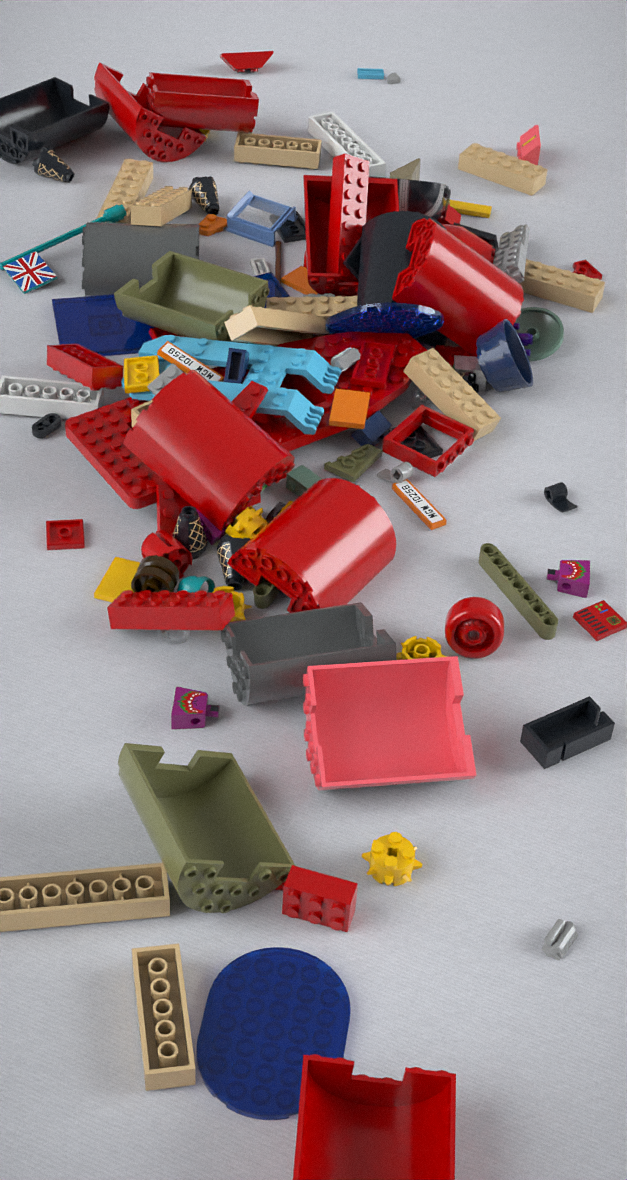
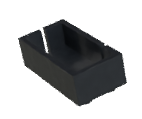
(567, 732)

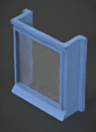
(258, 218)

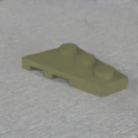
(355, 464)

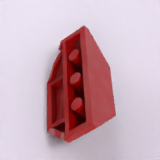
(246, 60)

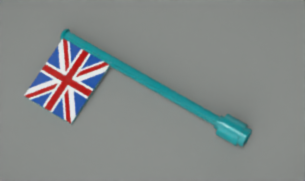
(31, 271)

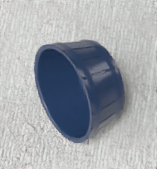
(504, 358)

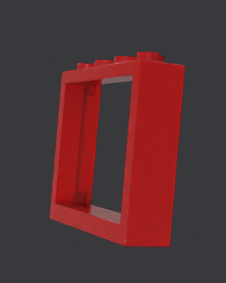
(438, 421)

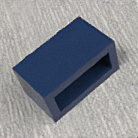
(236, 365)
(375, 428)

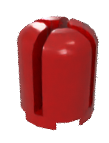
(167, 546)

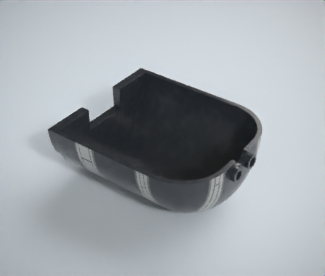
(422, 196)

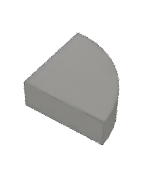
(393, 78)

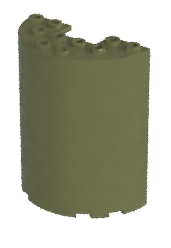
(190, 297)
(205, 827)

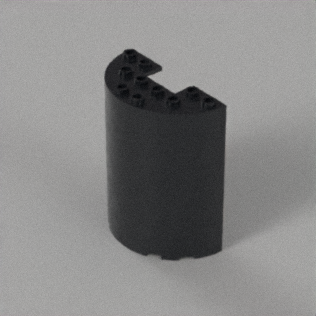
(46, 118)
(384, 257)

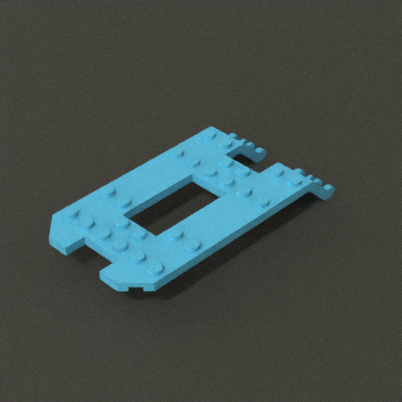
(265, 366)

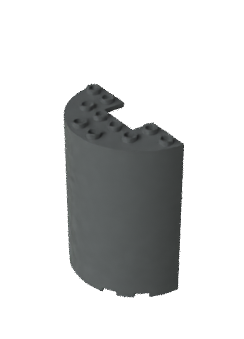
(126, 252)
(275, 650)

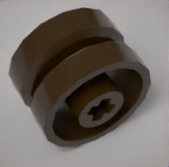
(155, 574)

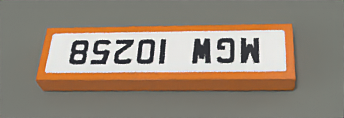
(186, 362)
(419, 504)

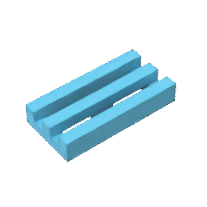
(368, 73)

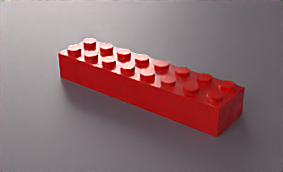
(347, 211)

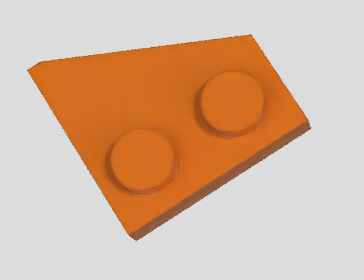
(212, 224)

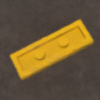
(471, 208)

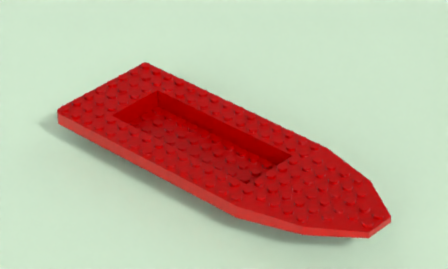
(102, 431)

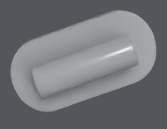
(345, 358)
(559, 939)

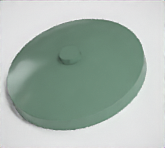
(546, 331)

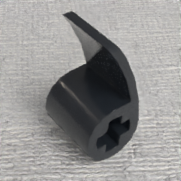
(557, 497)

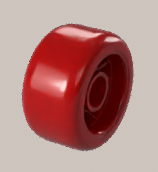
(474, 627)

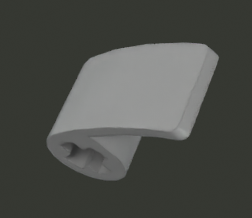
(397, 474)

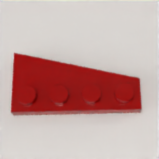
(250, 398)

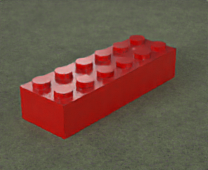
(85, 366)
(171, 610)

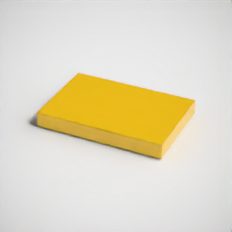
(140, 373)
(116, 579)

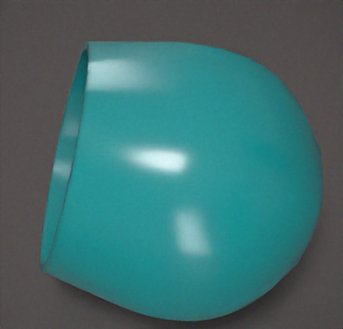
(194, 583)

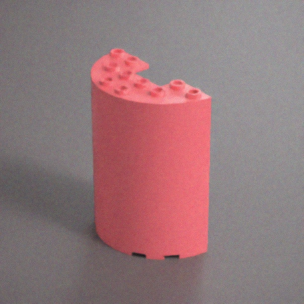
(386, 723)

